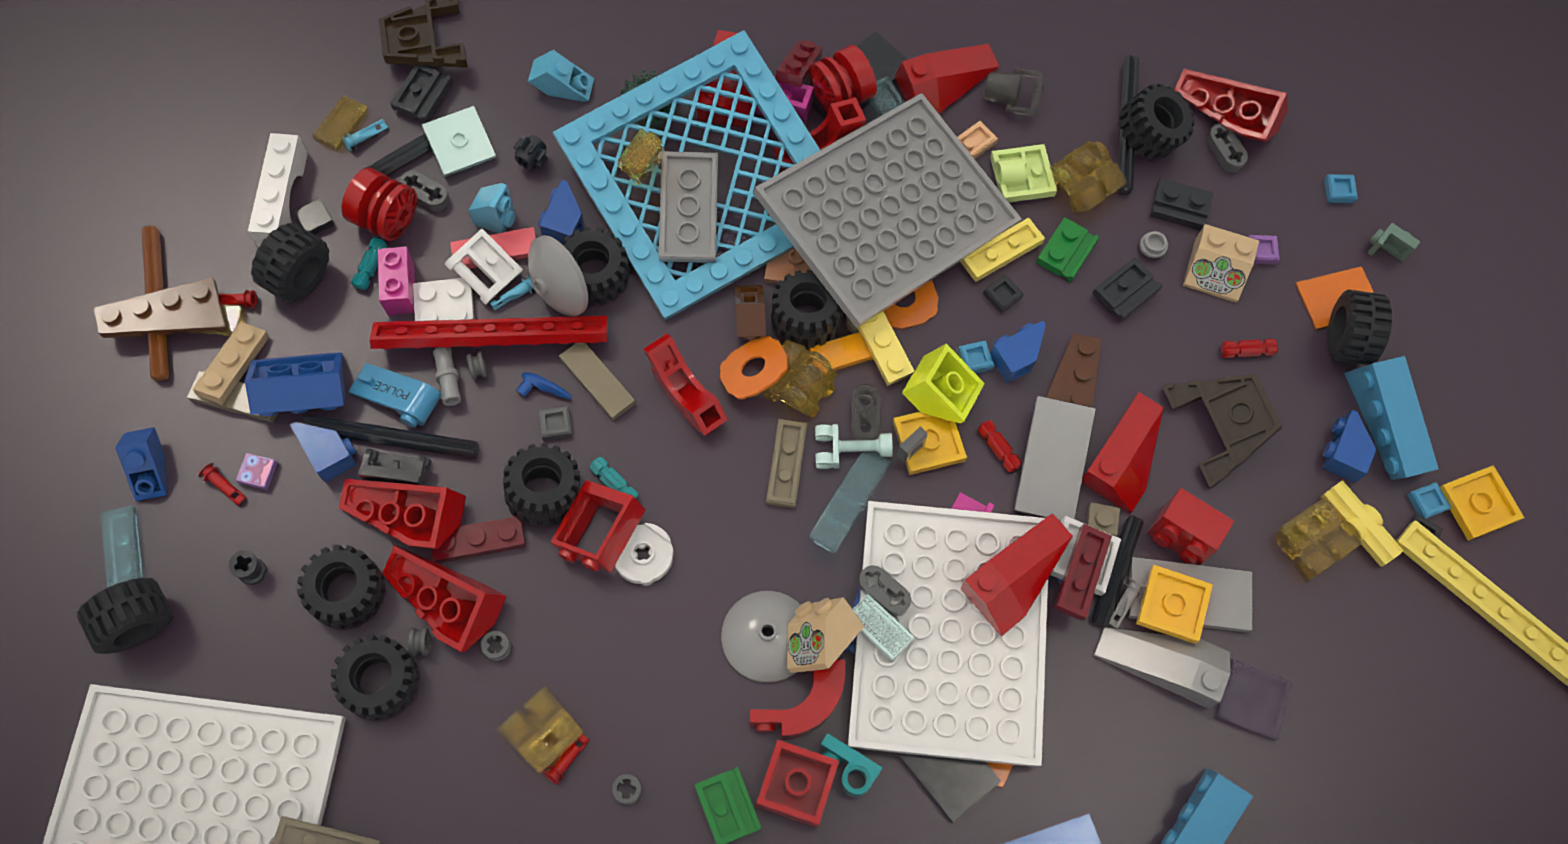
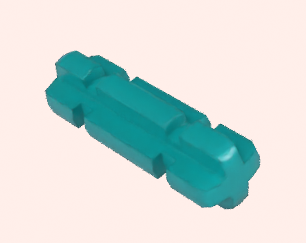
(368, 264)
(611, 477)

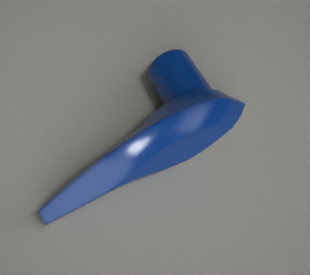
(542, 384)

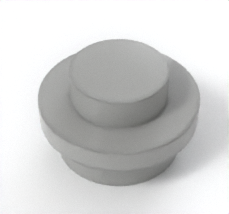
(1154, 244)

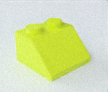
(943, 386)

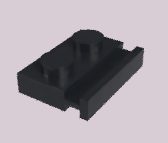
(421, 93)
(1181, 204)
(1127, 289)

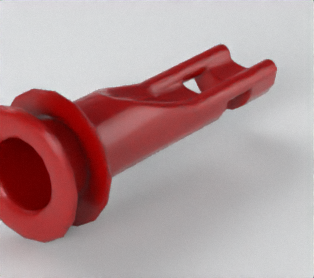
(246, 299)
(221, 483)
(556, 772)

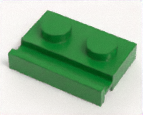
(1067, 249)
(727, 806)

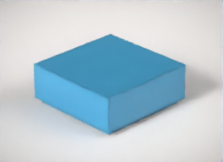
(1340, 188)
(976, 356)
(1429, 501)

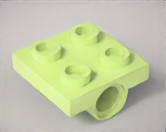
(1023, 173)

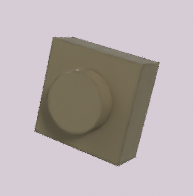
(1103, 518)

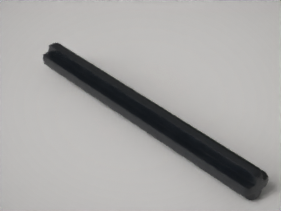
(1126, 153)
(396, 437)

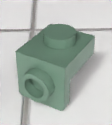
(1395, 241)

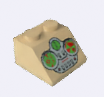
(1220, 263)
(820, 634)

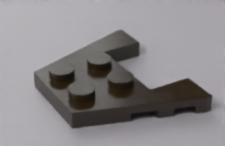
(411, 40)
(1239, 413)

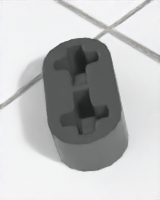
(1225, 148)
(427, 186)
(890, 585)

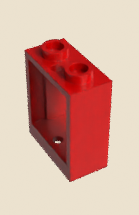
(579, 516)

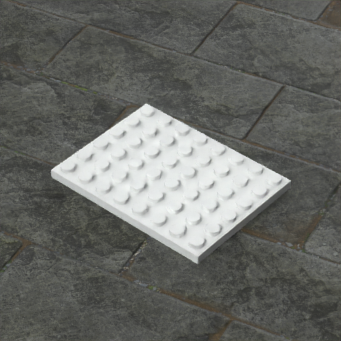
(958, 681)
(191, 770)

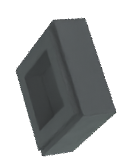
(555, 423)
(912, 445)

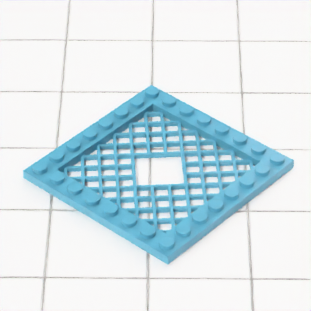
(645, 100)

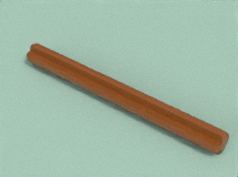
(154, 282)

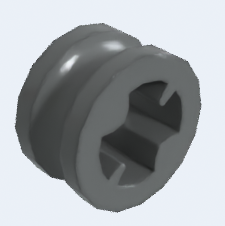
(477, 365)
(419, 641)
(505, 643)
(619, 795)

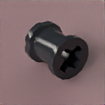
(256, 566)

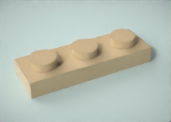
(231, 363)

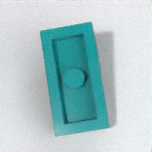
(855, 763)

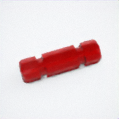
(1249, 348)
(999, 446)

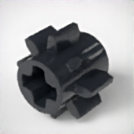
(530, 152)

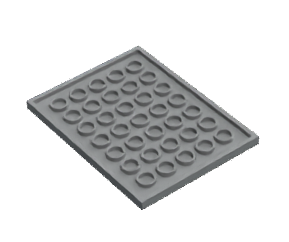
(886, 208)

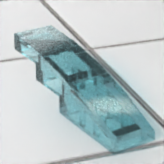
(849, 501)

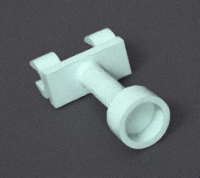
(827, 460)

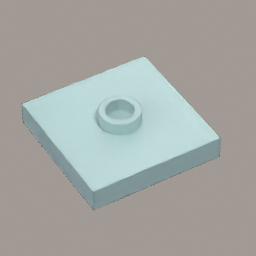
(459, 141)

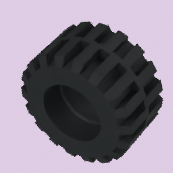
(1156, 121)
(604, 247)
(290, 262)
(801, 326)
(1359, 327)
(541, 463)
(328, 567)
(124, 615)
(354, 664)

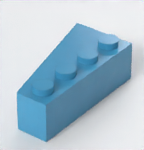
(1393, 417)
(1209, 812)

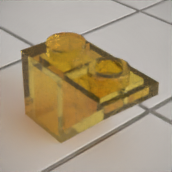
(641, 156)

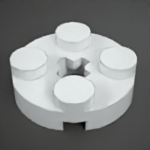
(660, 553)

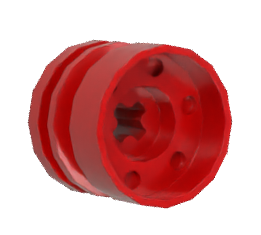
(843, 77)
(379, 204)

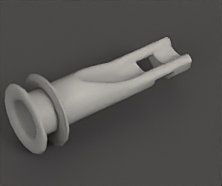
(1126, 601)

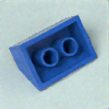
(295, 384)

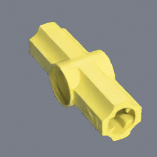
(1364, 523)

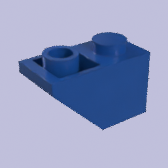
(562, 215)
(1018, 353)
(1350, 450)
(143, 463)

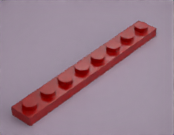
(488, 332)

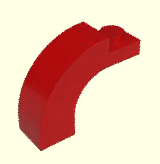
(841, 120)
(682, 387)
(811, 713)

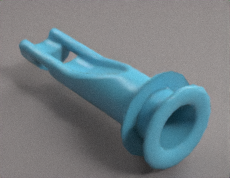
(364, 134)
(516, 292)

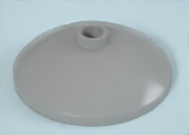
(557, 276)
(745, 646)

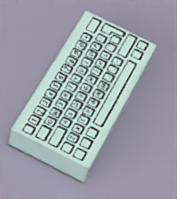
(882, 628)

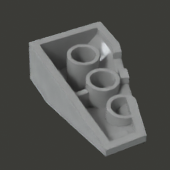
(1179, 666)

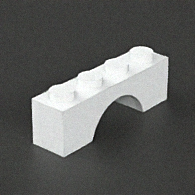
(282, 164)

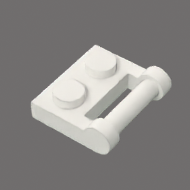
(490, 260)

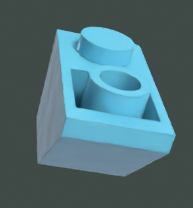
(560, 77)
(493, 208)

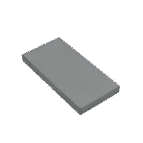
(688, 207)
(1054, 459)
(1230, 596)

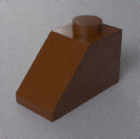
(750, 311)

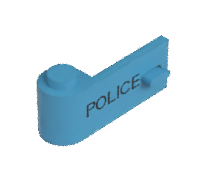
(406, 395)

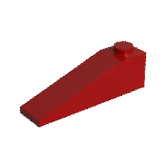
(945, 74)
(724, 102)
(1236, 105)
(1125, 460)
(408, 512)
(1015, 576)
(450, 602)

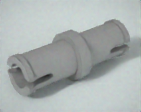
(447, 376)

